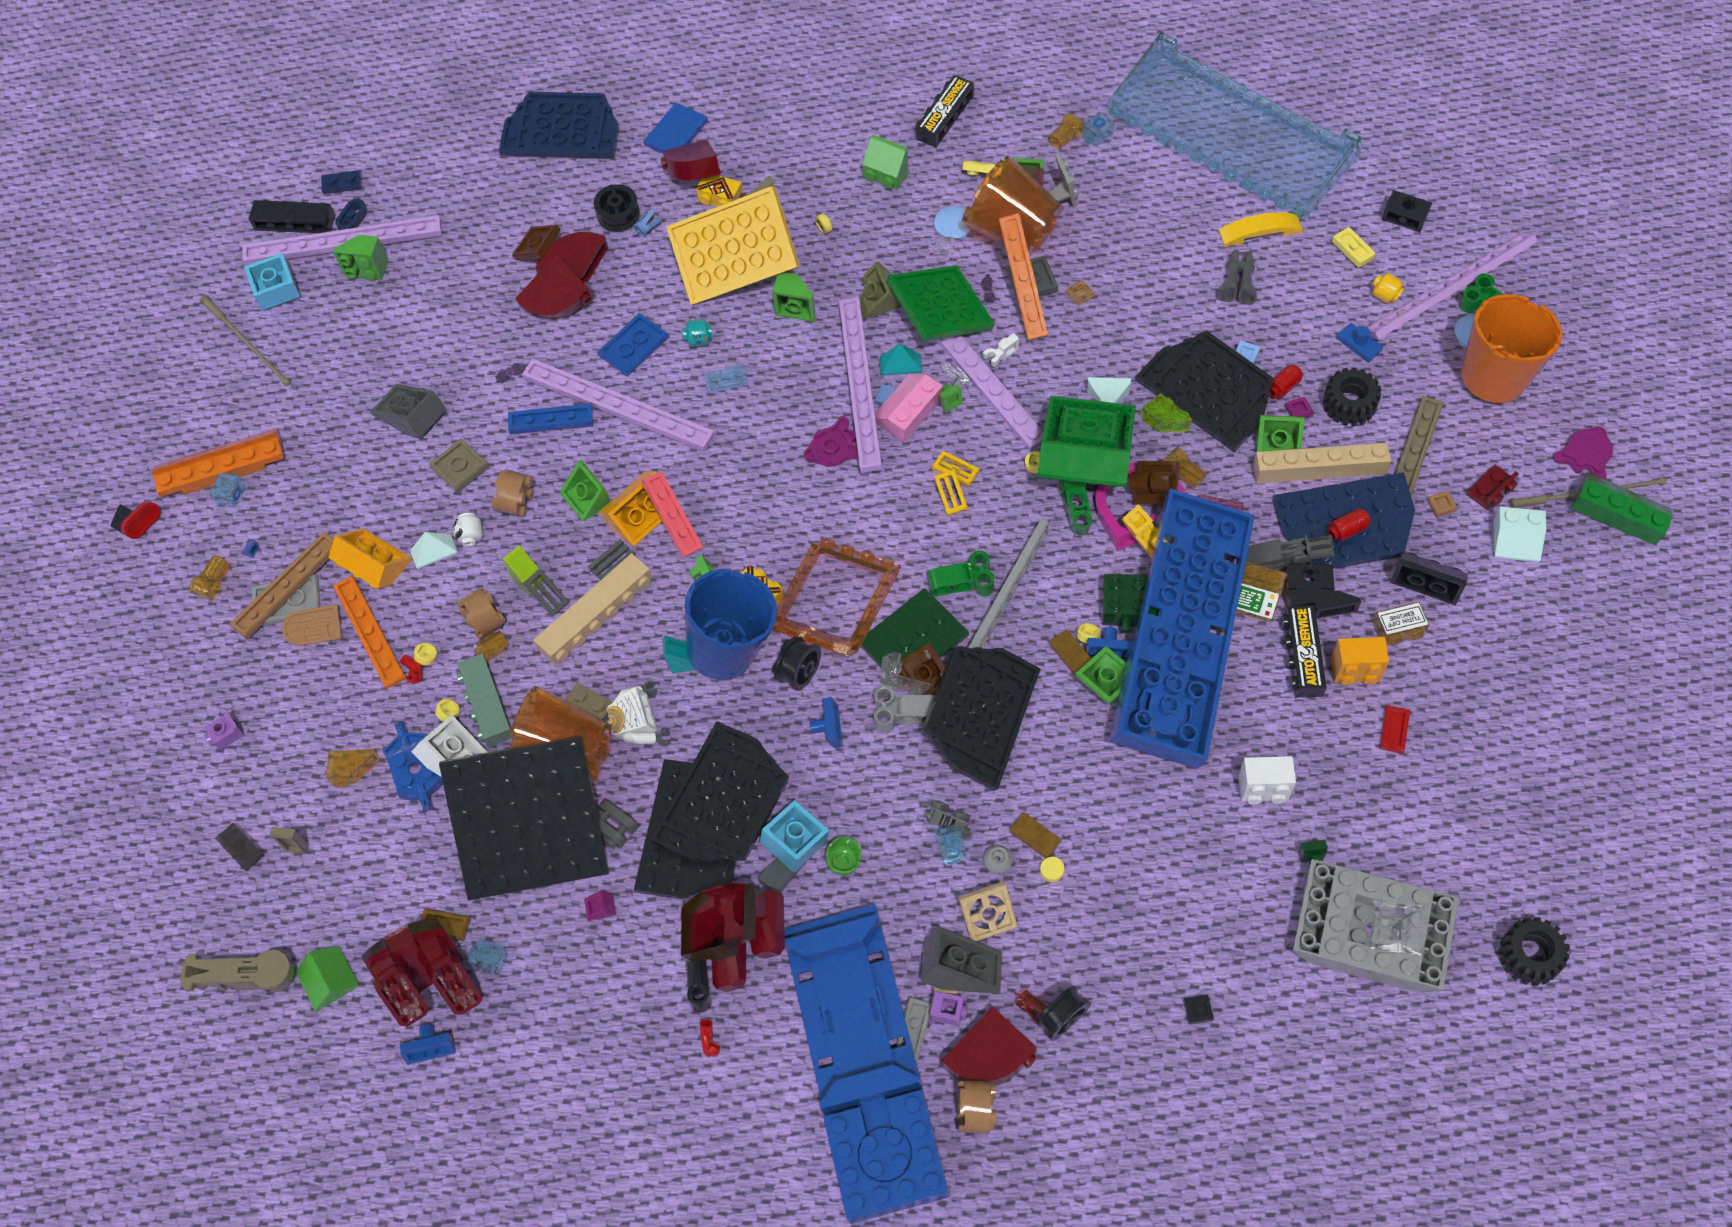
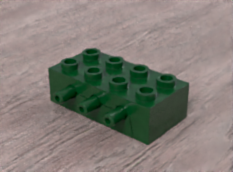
(1123, 600)

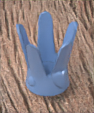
(644, 225)

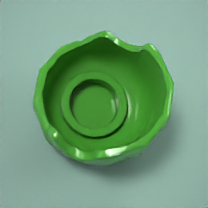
(843, 855)

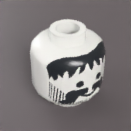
(467, 529)

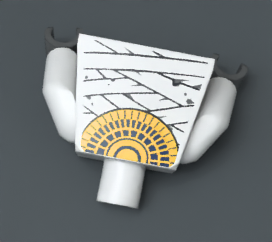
(633, 717)

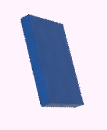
(676, 128)
(633, 344)

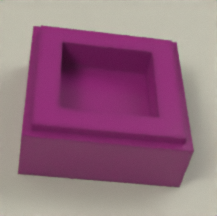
(1299, 408)

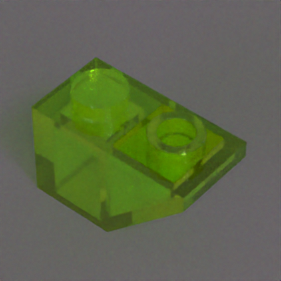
(1165, 416)

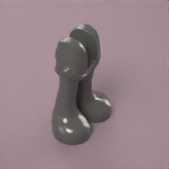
(1247, 292)

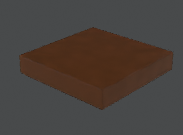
(536, 242)

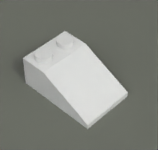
(446, 742)

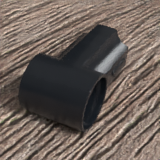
(698, 984)

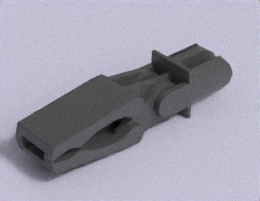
(1277, 554)

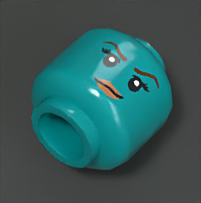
(697, 333)

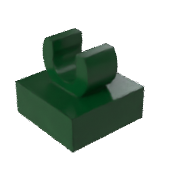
(1313, 850)

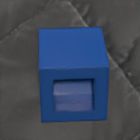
(250, 549)

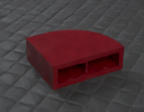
(691, 161)
(580, 250)
(555, 291)
(990, 1051)

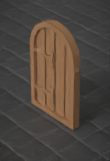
(312, 626)

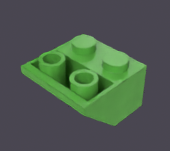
(362, 257)

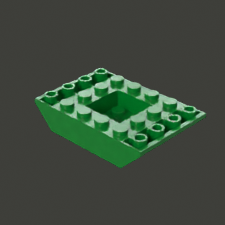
(1087, 441)

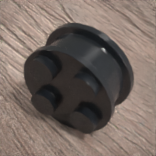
(616, 207)
(797, 662)

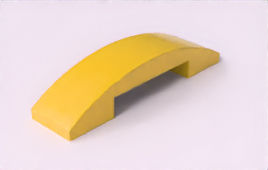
(1259, 225)
(1142, 528)

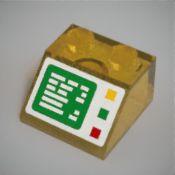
(1260, 592)

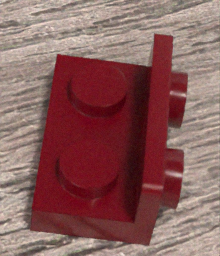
(1492, 486)

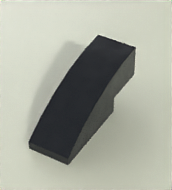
(1326, 601)

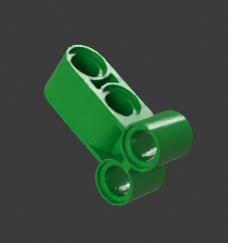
(1480, 291)
(1076, 491)
(963, 577)

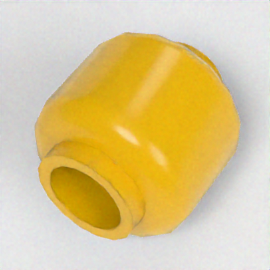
(1387, 288)

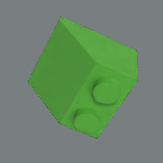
(885, 162)
(793, 298)

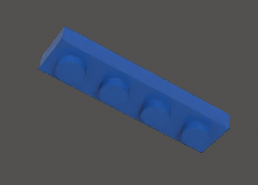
(550, 418)

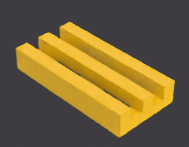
(970, 477)
(956, 509)

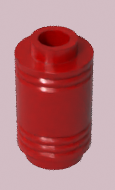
(1285, 381)
(1349, 525)

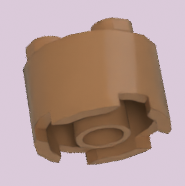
(512, 492)
(480, 613)
(974, 1107)

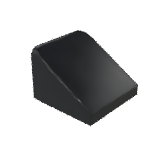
(121, 514)

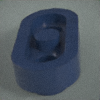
(349, 217)

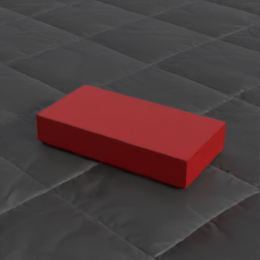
(1394, 729)

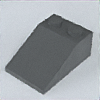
(409, 409)
(960, 964)

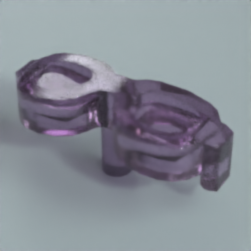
(986, 284)
(514, 370)

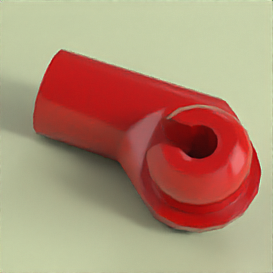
(415, 669)
(706, 1035)

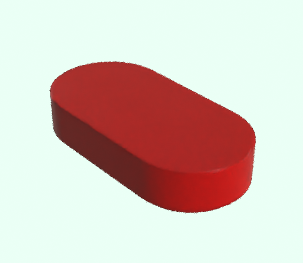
(140, 520)

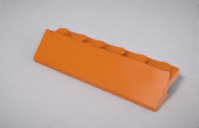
(202, 468)

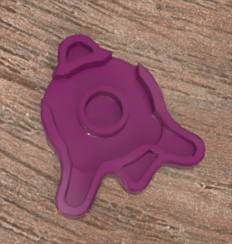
(833, 445)
(1587, 451)

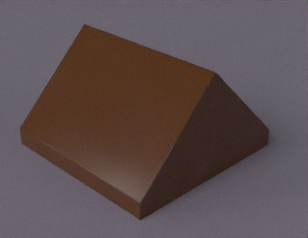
(924, 666)

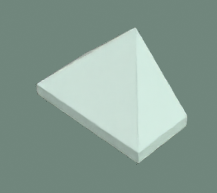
(1108, 389)
(432, 548)

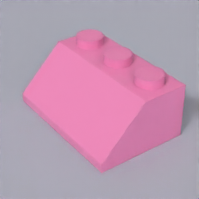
(908, 405)

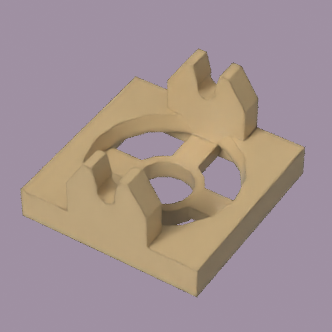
(1007, 923)

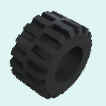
(1350, 410)
(1526, 968)

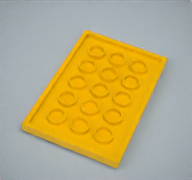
(733, 245)

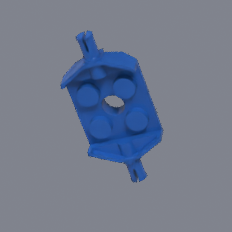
(400, 759)

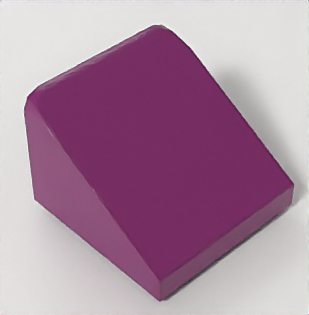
(600, 906)

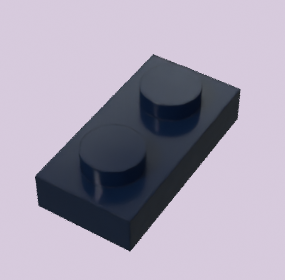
(341, 182)

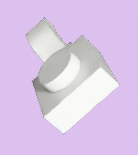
(1005, 348)

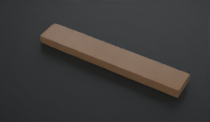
(283, 587)

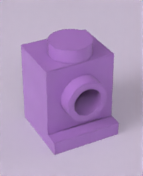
(223, 731)
(941, 1002)

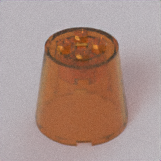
(1011, 191)
(550, 718)

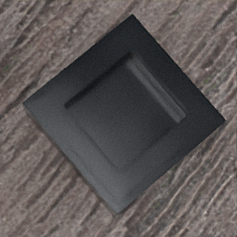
(1198, 1009)

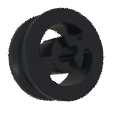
(1063, 1013)

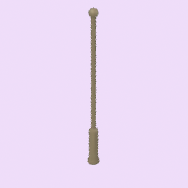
(205, 300)
(1541, 499)

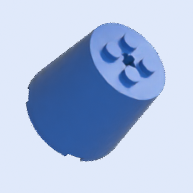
(727, 622)

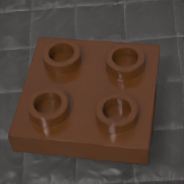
(1153, 481)

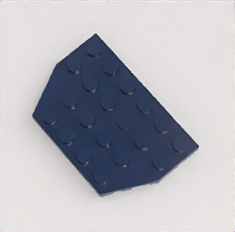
(561, 126)
(1382, 497)

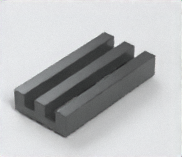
(601, 560)
(539, 598)

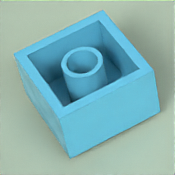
(272, 281)
(794, 836)

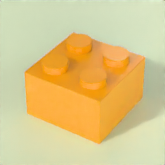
(1359, 660)

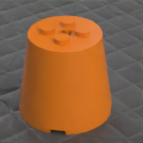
(1508, 347)

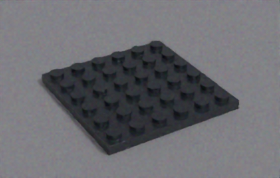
(524, 817)

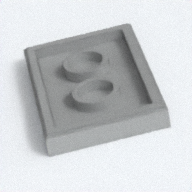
(304, 598)

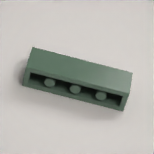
(485, 701)

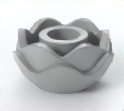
(995, 866)

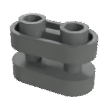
(613, 837)

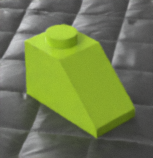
(520, 567)

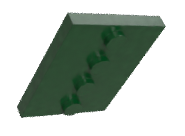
(912, 627)

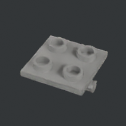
(1066, 188)

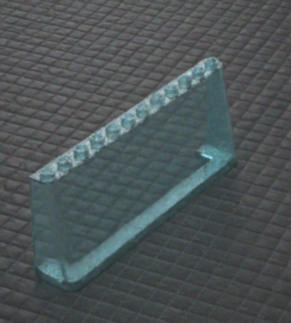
(1233, 129)

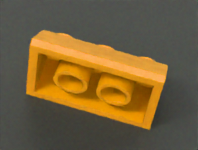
(632, 512)
(368, 557)

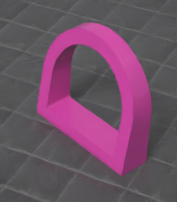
(1118, 535)

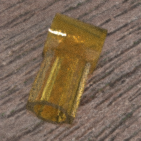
(1070, 127)
(1188, 470)
(208, 582)

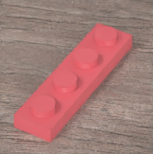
(672, 514)

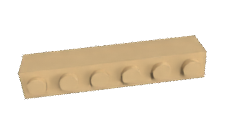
(1321, 463)
(593, 609)

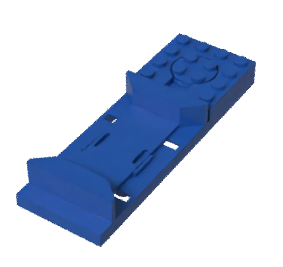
(1175, 661)
(872, 1093)

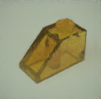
(349, 766)

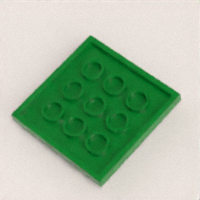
(940, 302)

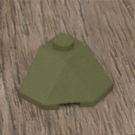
(877, 294)

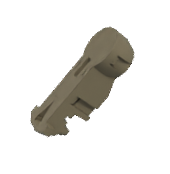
(267, 971)

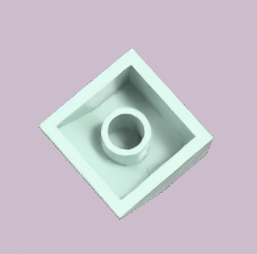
(1519, 534)

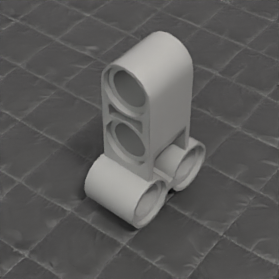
(899, 709)

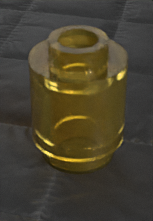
(491, 645)

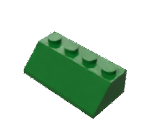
(1622, 509)

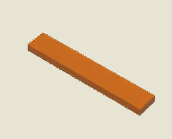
(1023, 276)
(369, 632)

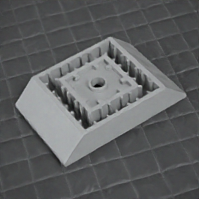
(1340, 907)

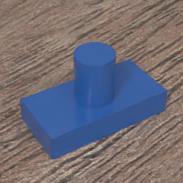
(1360, 342)
(1110, 640)
(829, 723)
(428, 1046)

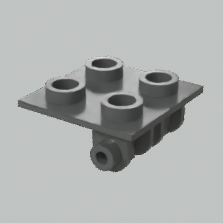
(940, 808)

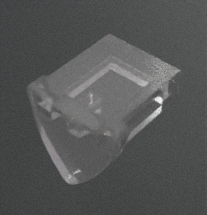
(956, 375)

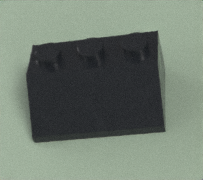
(1429, 578)

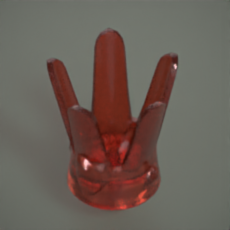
(1026, 1000)

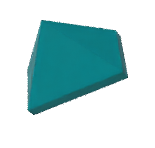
(900, 361)
(676, 655)

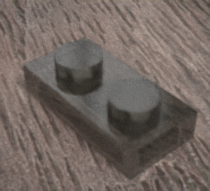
(239, 847)

